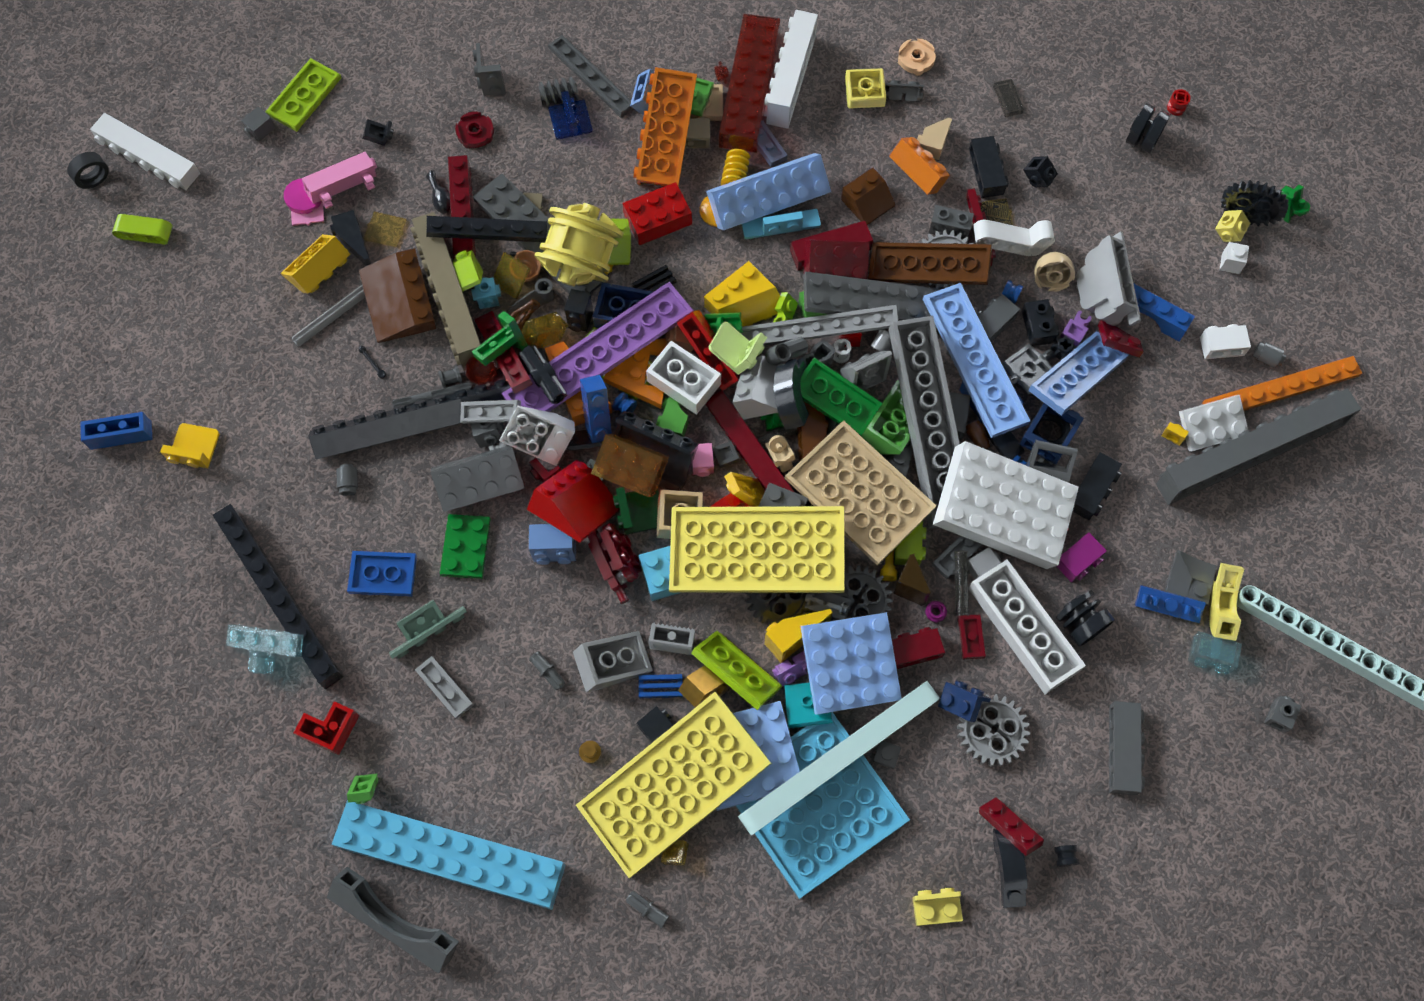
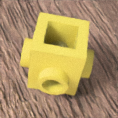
(1232, 226)

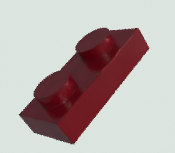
(971, 637)

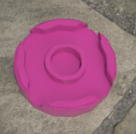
(297, 198)

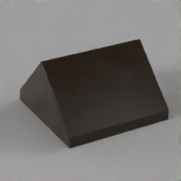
(912, 583)

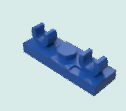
(1170, 604)

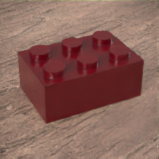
(837, 258)

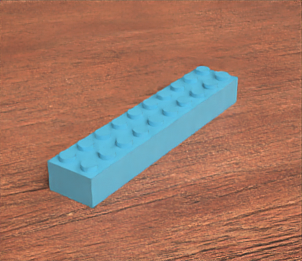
(449, 854)

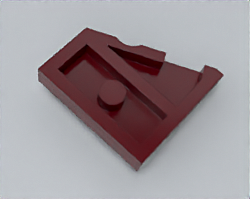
(1119, 340)

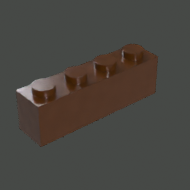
(812, 432)

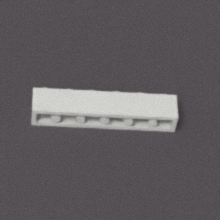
(144, 151)

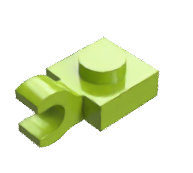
(785, 307)

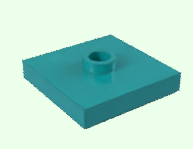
(801, 708)

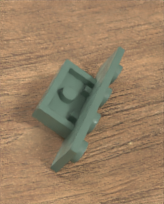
(423, 623)

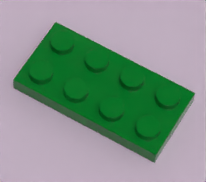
(837, 397)

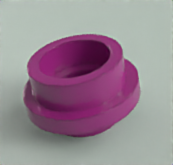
(936, 605)

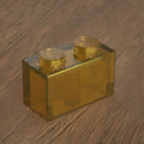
(544, 330)

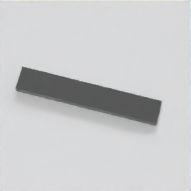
(591, 76)

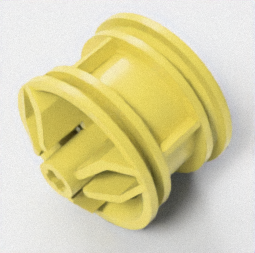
(579, 244)

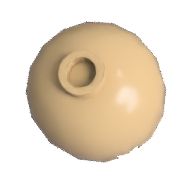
(1056, 269)

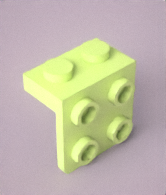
(735, 349)

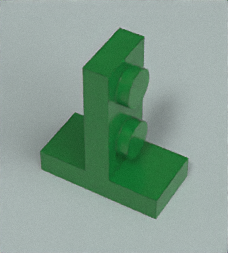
(501, 341)

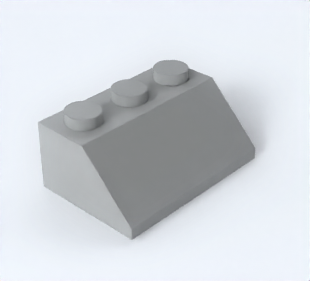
(756, 390)

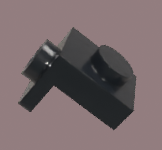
(377, 132)

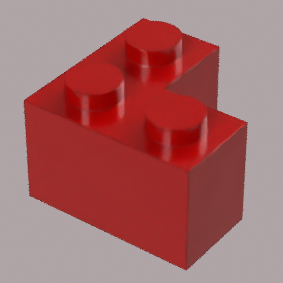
(331, 732)

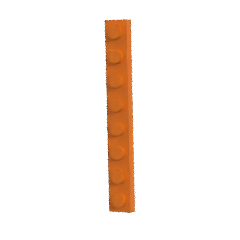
(1295, 383)

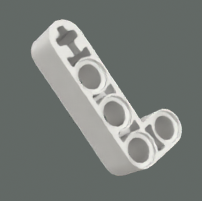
(1014, 238)

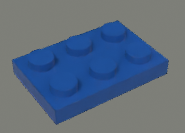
(382, 573)

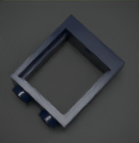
(1029, 438)

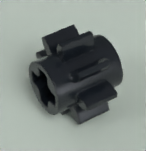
(1065, 343)

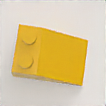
(786, 636)

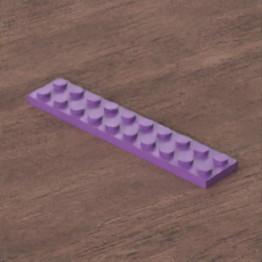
(610, 345)

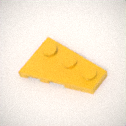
(745, 488)

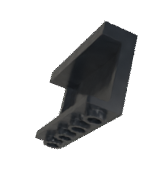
(662, 440)

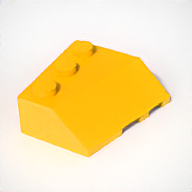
(746, 293)

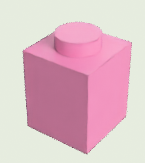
(703, 460)

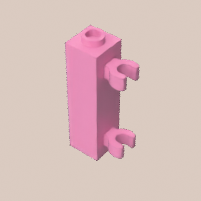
(340, 177)

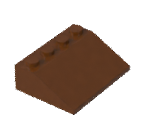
(397, 296)

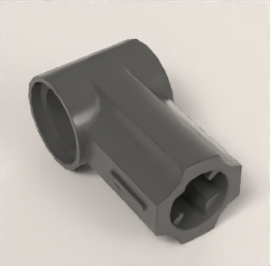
(786, 350)

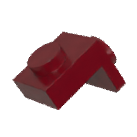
(539, 472)

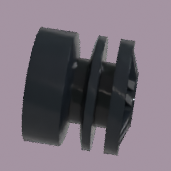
(1085, 618)

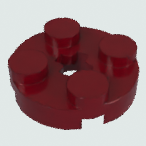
(474, 139)

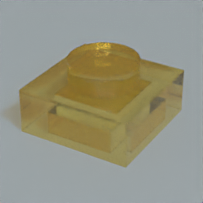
(675, 854)

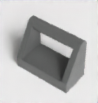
(1056, 471)

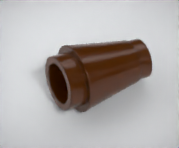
(977, 433)

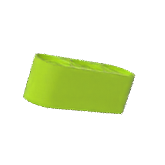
(142, 229)

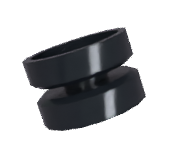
(1146, 127)

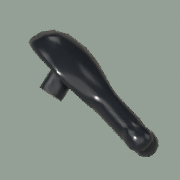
(440, 195)

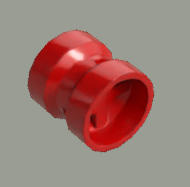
(1178, 102)

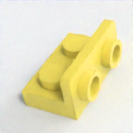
(937, 908)

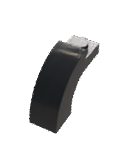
(1012, 872)

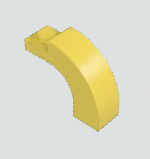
(1223, 602)

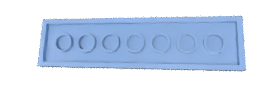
(976, 360)

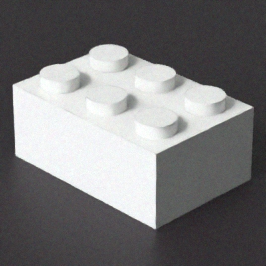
(683, 377)

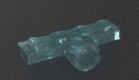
(264, 645)

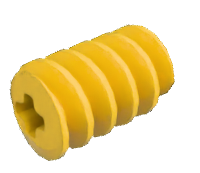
(735, 166)

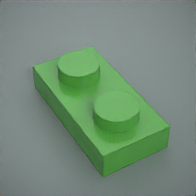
(362, 788)

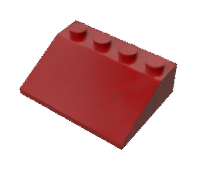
(574, 501)

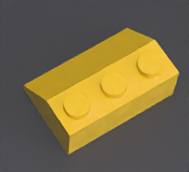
(316, 263)

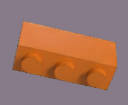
(919, 165)

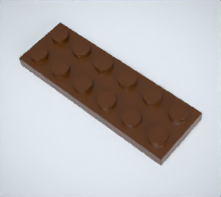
(930, 263)

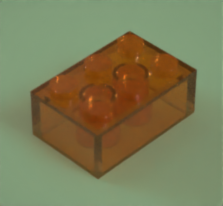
(630, 465)

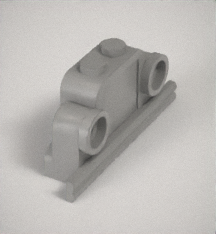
(1107, 283)

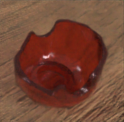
(479, 373)

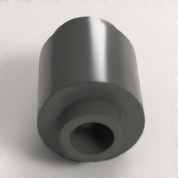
(1269, 354)
(347, 479)

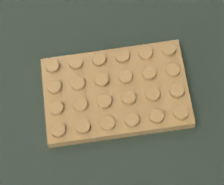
(876, 497)

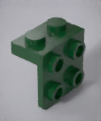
(636, 511)

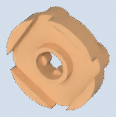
(916, 65)

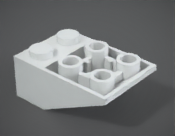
(539, 433)

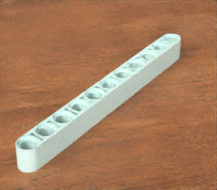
(1337, 642)
(838, 758)

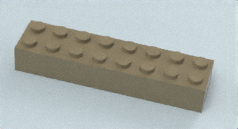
(446, 292)

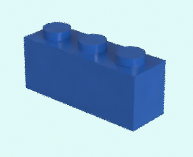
(595, 407)
(116, 430)

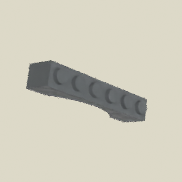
(356, 897)

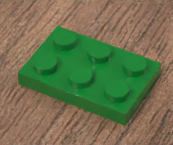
(465, 546)

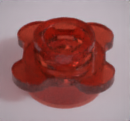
(721, 72)

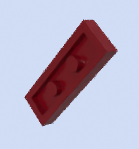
(1011, 826)

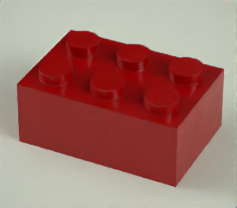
(657, 213)

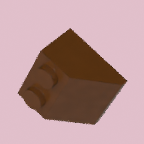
(868, 196)

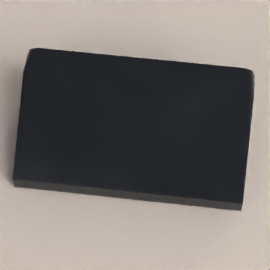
(581, 441)

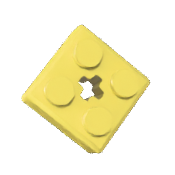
(875, 91)

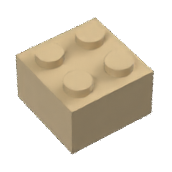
(669, 499)

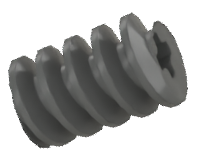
(554, 91)

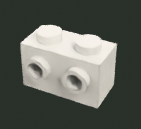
(1225, 341)

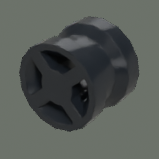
(1066, 855)

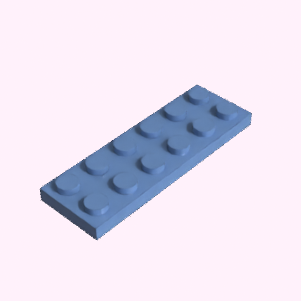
(1077, 374)

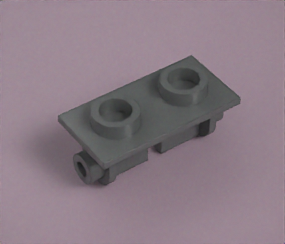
(911, 90)
(822, 601)

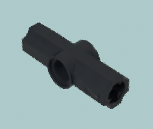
(543, 374)

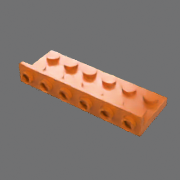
(665, 127)

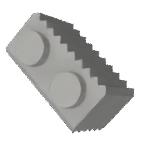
(671, 639)

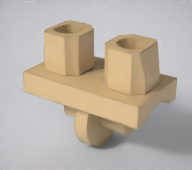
(780, 453)

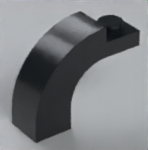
(788, 393)

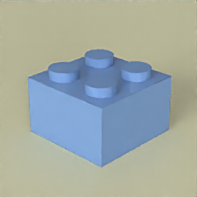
(550, 545)

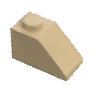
(935, 137)

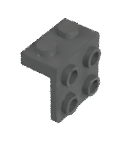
(488, 77)

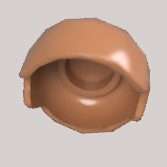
(528, 259)

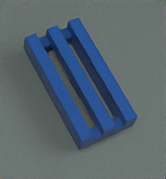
(671, 677)

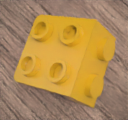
(192, 446)

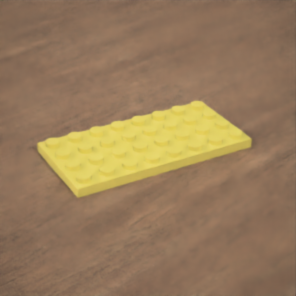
(757, 549)
(673, 784)

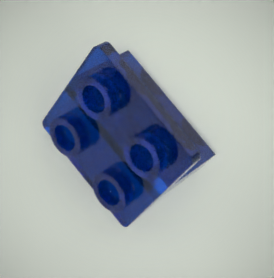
(570, 117)

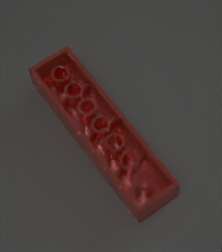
(749, 83)

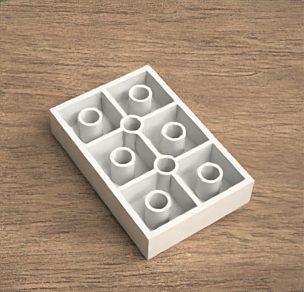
(1006, 505)

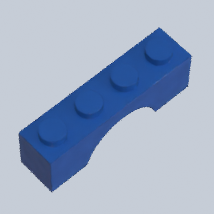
(1170, 318)

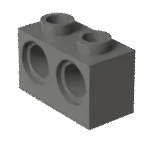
(949, 220)

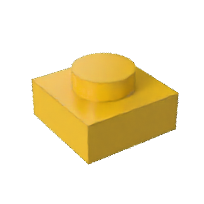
(1175, 433)

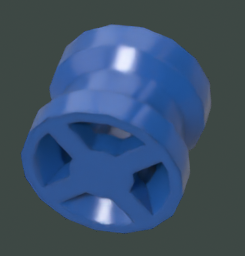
(1012, 291)
(624, 403)

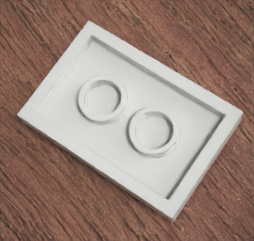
(1213, 422)

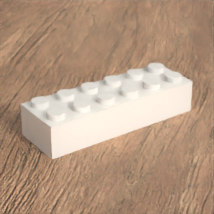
(790, 69)
(1026, 626)

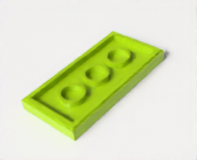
(303, 94)
(736, 669)

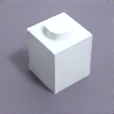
(1234, 258)

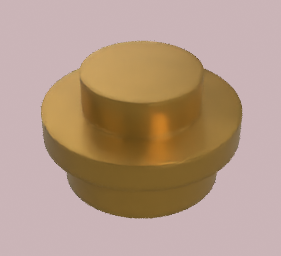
(590, 751)

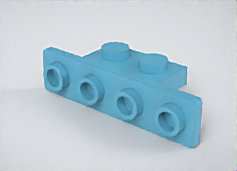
(781, 224)

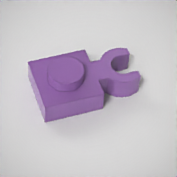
(1076, 328)

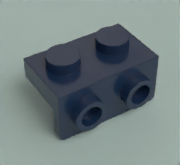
(961, 700)

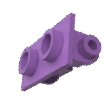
(789, 673)

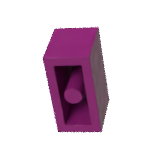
(1080, 557)

